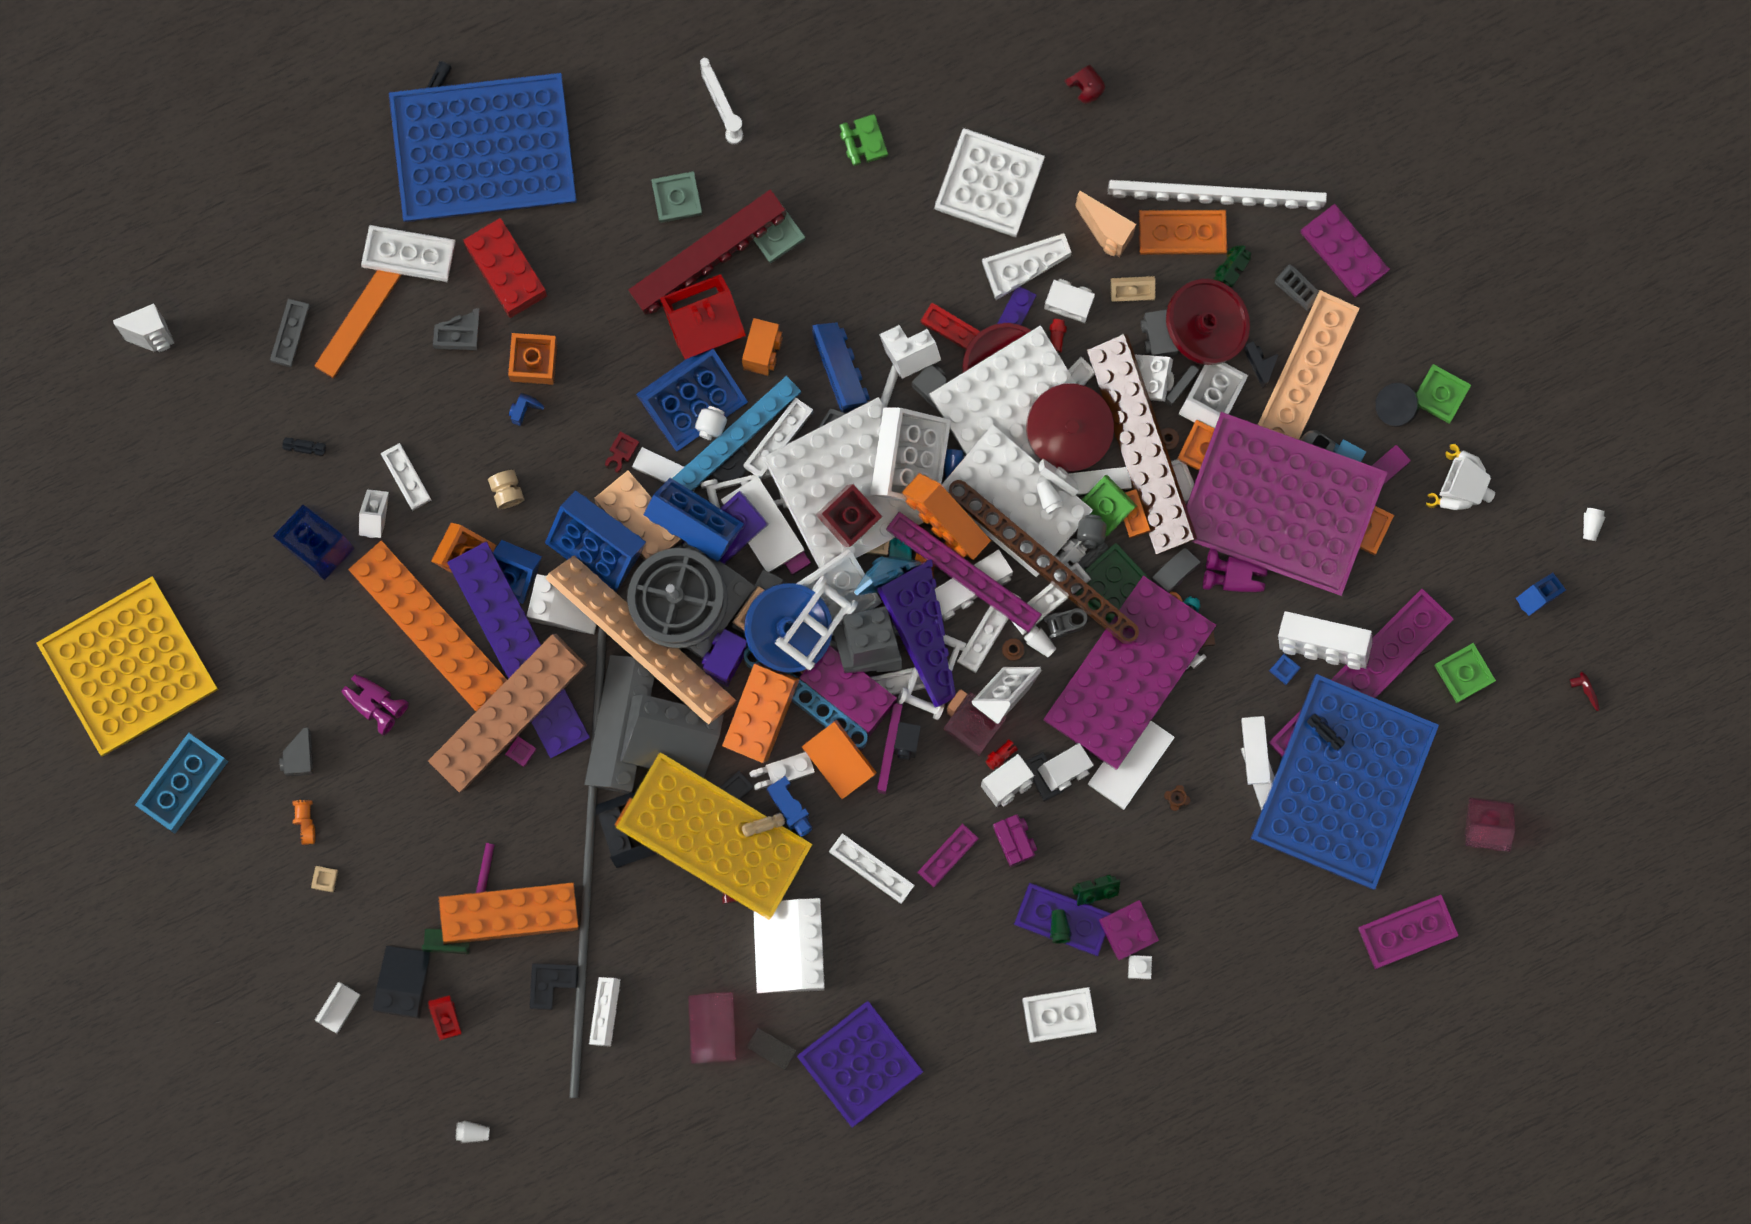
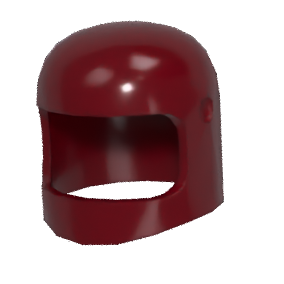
(1089, 82)

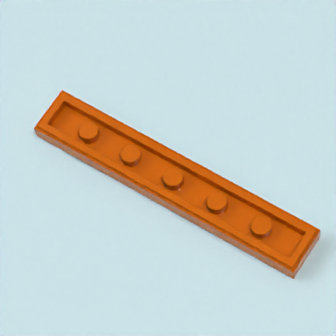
(357, 322)

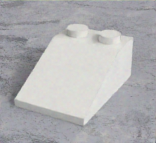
(1213, 393)
(554, 609)

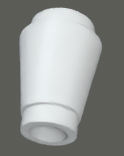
(1049, 497)
(1592, 523)
(1039, 641)
(471, 1132)

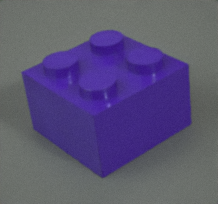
(725, 657)

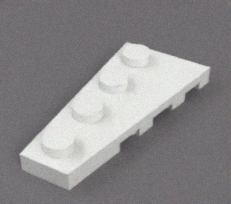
(1018, 266)

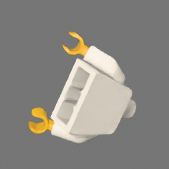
(1465, 482)

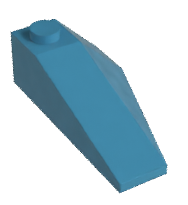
(883, 571)

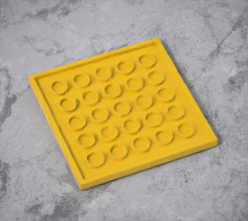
(127, 666)

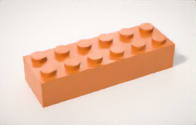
(508, 913)

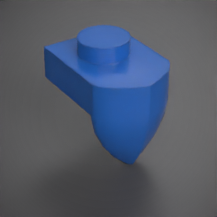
(519, 409)

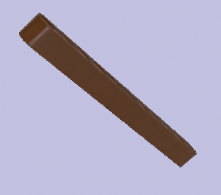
(1049, 571)

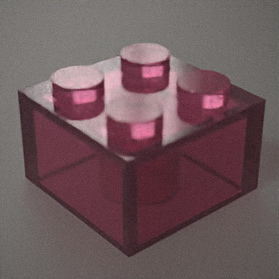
(972, 726)

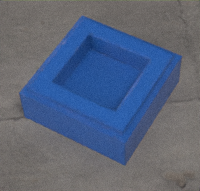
(1285, 669)

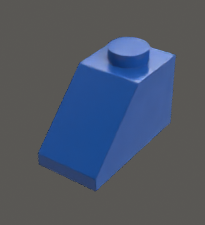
(1540, 594)

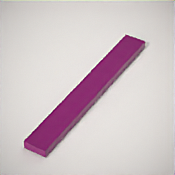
(963, 572)

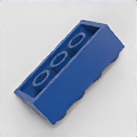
(839, 366)
(693, 519)

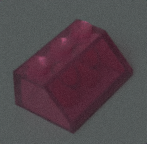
(712, 1028)

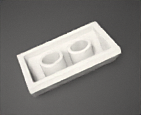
(1005, 691)

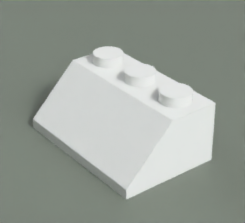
(145, 329)

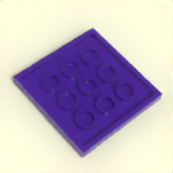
(859, 1064)

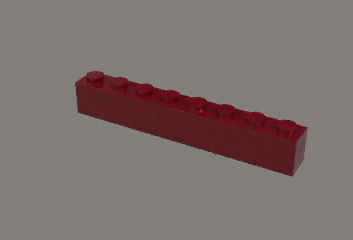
(709, 251)

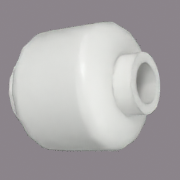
(711, 423)

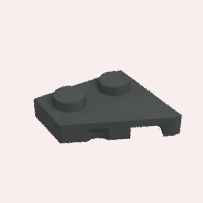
(458, 333)

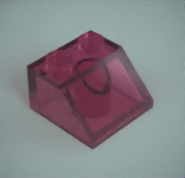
(1490, 824)

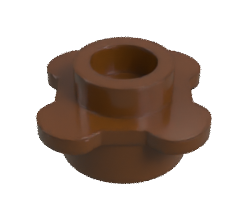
(1183, 798)

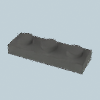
(290, 333)

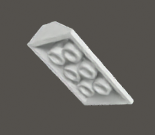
(908, 446)
(790, 948)

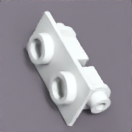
(1070, 551)

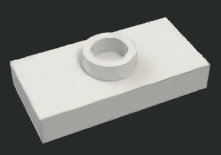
(1058, 477)

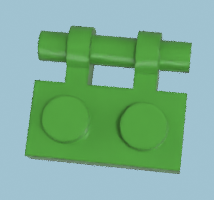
(870, 138)

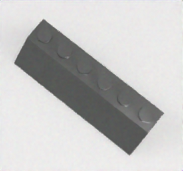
(623, 680)

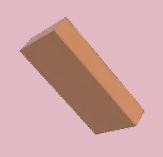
(956, 702)

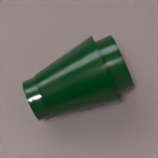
(1060, 928)

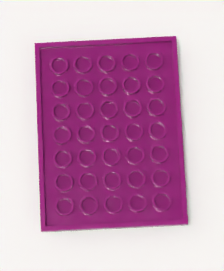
(1283, 503)

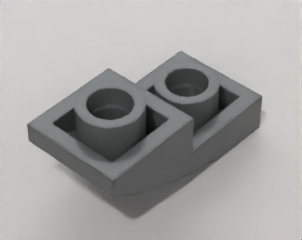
(1176, 570)

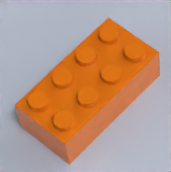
(945, 516)
(760, 712)

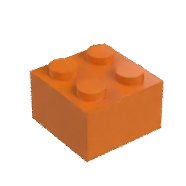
(761, 347)
(532, 358)

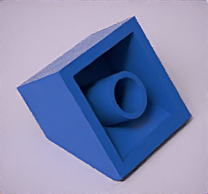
(518, 567)

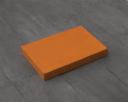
(839, 759)

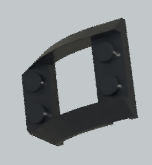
(618, 842)

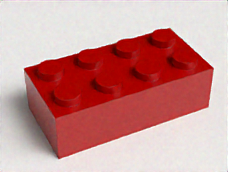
(505, 268)

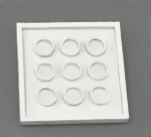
(989, 182)

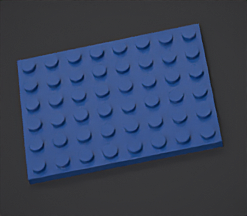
(482, 147)
(1350, 801)

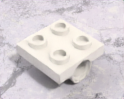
(1156, 375)

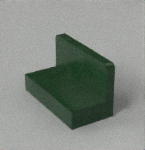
(434, 943)

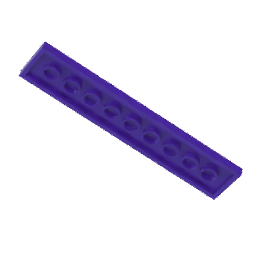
(513, 640)

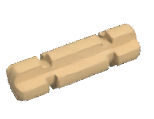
(763, 825)

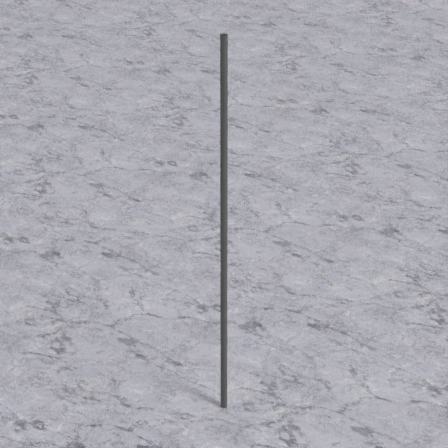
(587, 883)

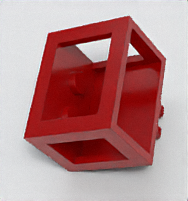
(705, 322)

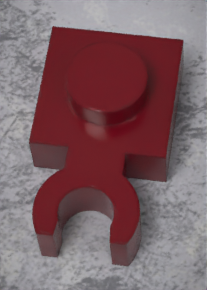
(622, 448)

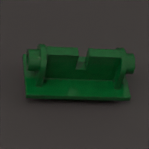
(1235, 259)
(1105, 888)

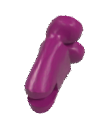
(1237, 575)
(372, 701)

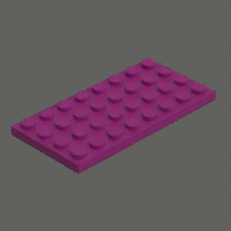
(1126, 684)

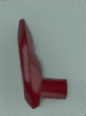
(1587, 687)

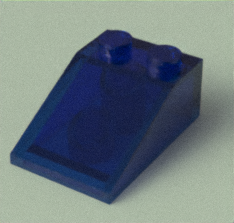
(314, 542)

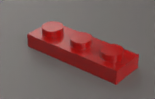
(949, 326)

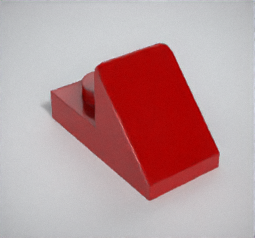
(444, 1017)

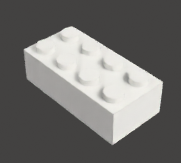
(1325, 640)

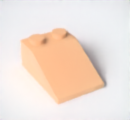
(1108, 227)

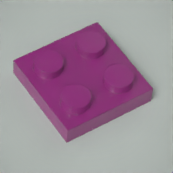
(1128, 930)

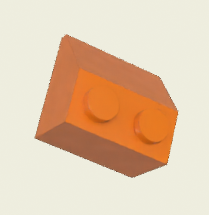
(455, 543)

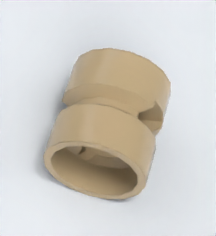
(506, 491)

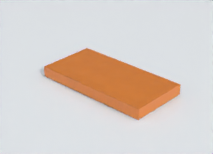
(1182, 232)

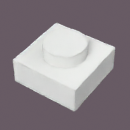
(1139, 967)

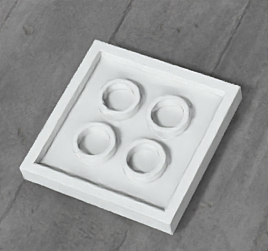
(843, 576)

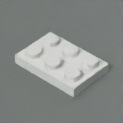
(1059, 1015)

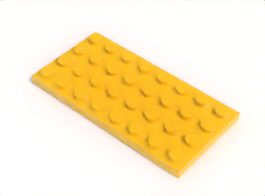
(703, 834)

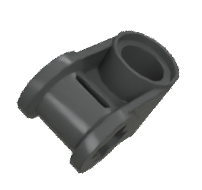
(1064, 623)

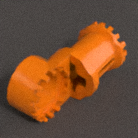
(302, 818)

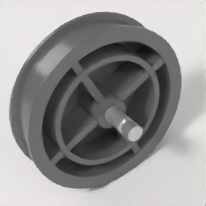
(677, 598)

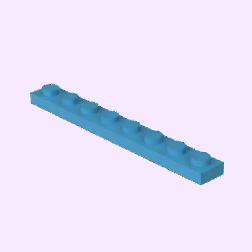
(738, 434)

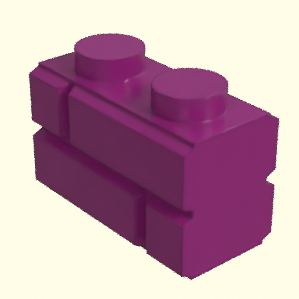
(1014, 840)

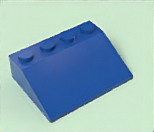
(685, 390)
(595, 539)

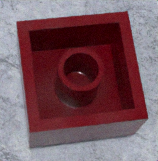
(849, 515)

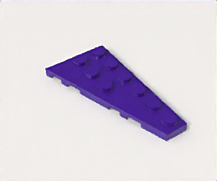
(919, 622)

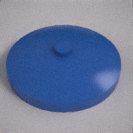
(772, 617)

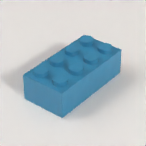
(181, 783)

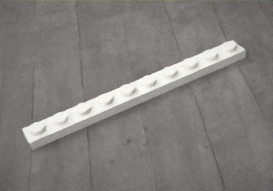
(1207, 194)

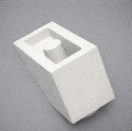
(373, 513)

